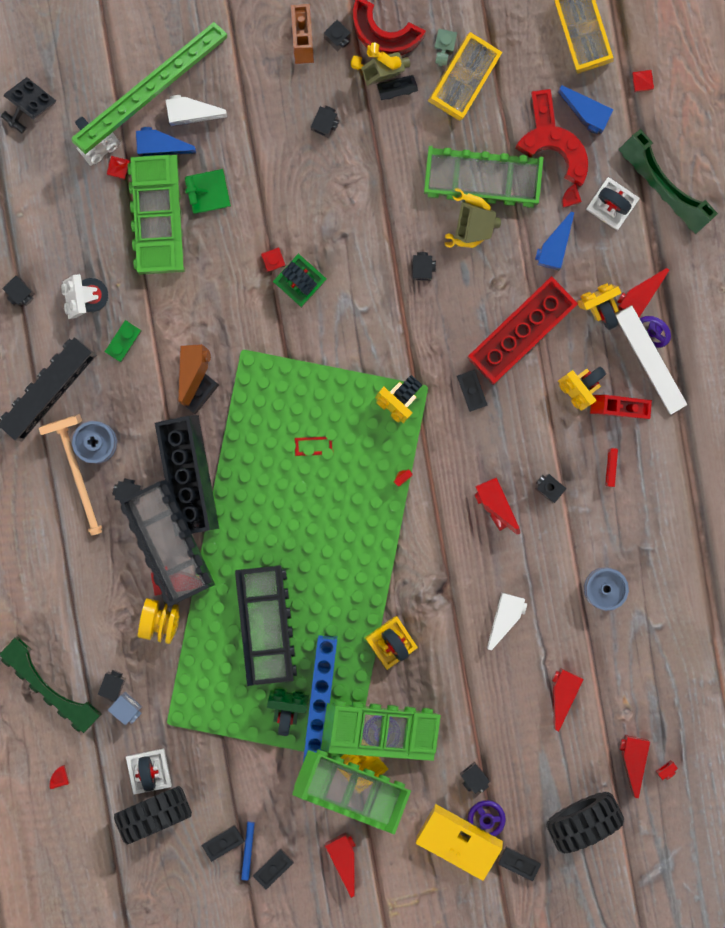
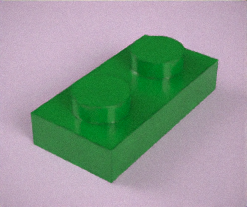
(123, 341)

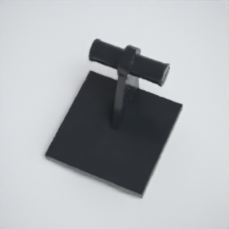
(28, 99)

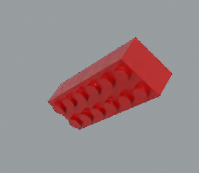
(522, 330)

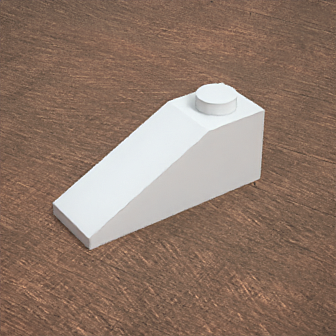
(186, 110)
(507, 614)

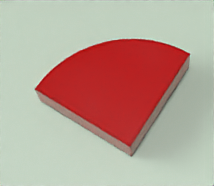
(571, 197)
(59, 778)

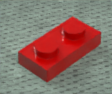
(543, 108)

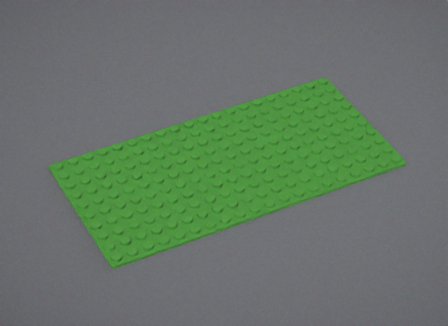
(318, 516)

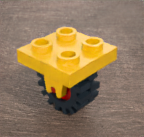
(399, 398)

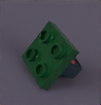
(287, 703)

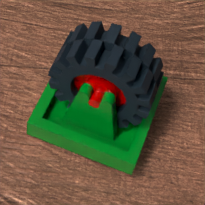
(299, 280)

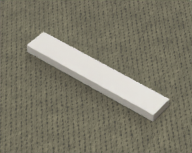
(650, 360)

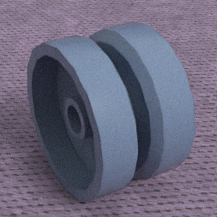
(84, 437)
(616, 594)

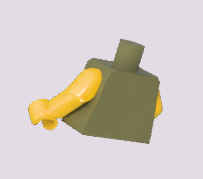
(382, 67)
(474, 222)

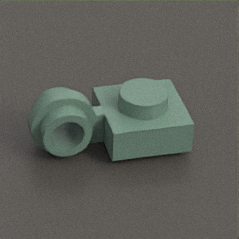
(445, 42)

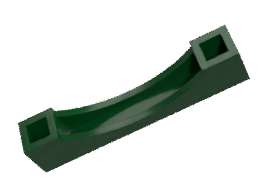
(640, 154)
(17, 656)

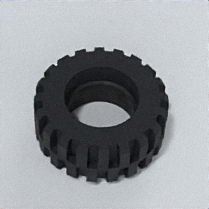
(152, 815)
(585, 822)

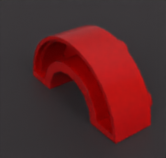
(389, 42)
(564, 143)

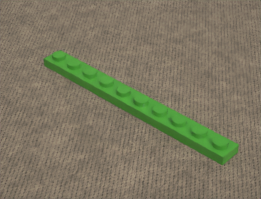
(149, 88)

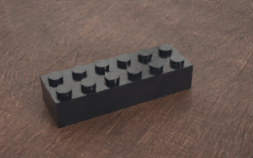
(47, 389)
(187, 471)

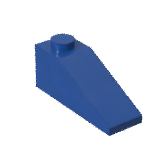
(589, 112)
(156, 143)
(554, 248)

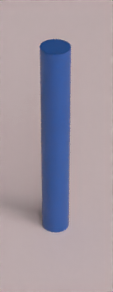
(248, 850)

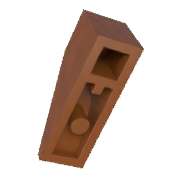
(302, 34)
(193, 367)

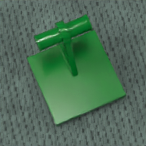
(207, 191)

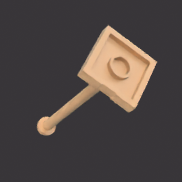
(61, 427)

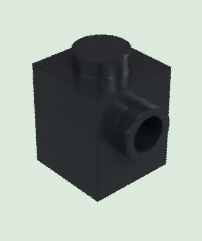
(337, 36)
(325, 121)
(423, 267)
(18, 292)
(550, 487)
(125, 489)
(112, 685)
(474, 778)

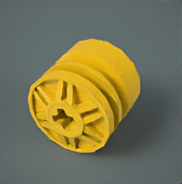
(158, 621)

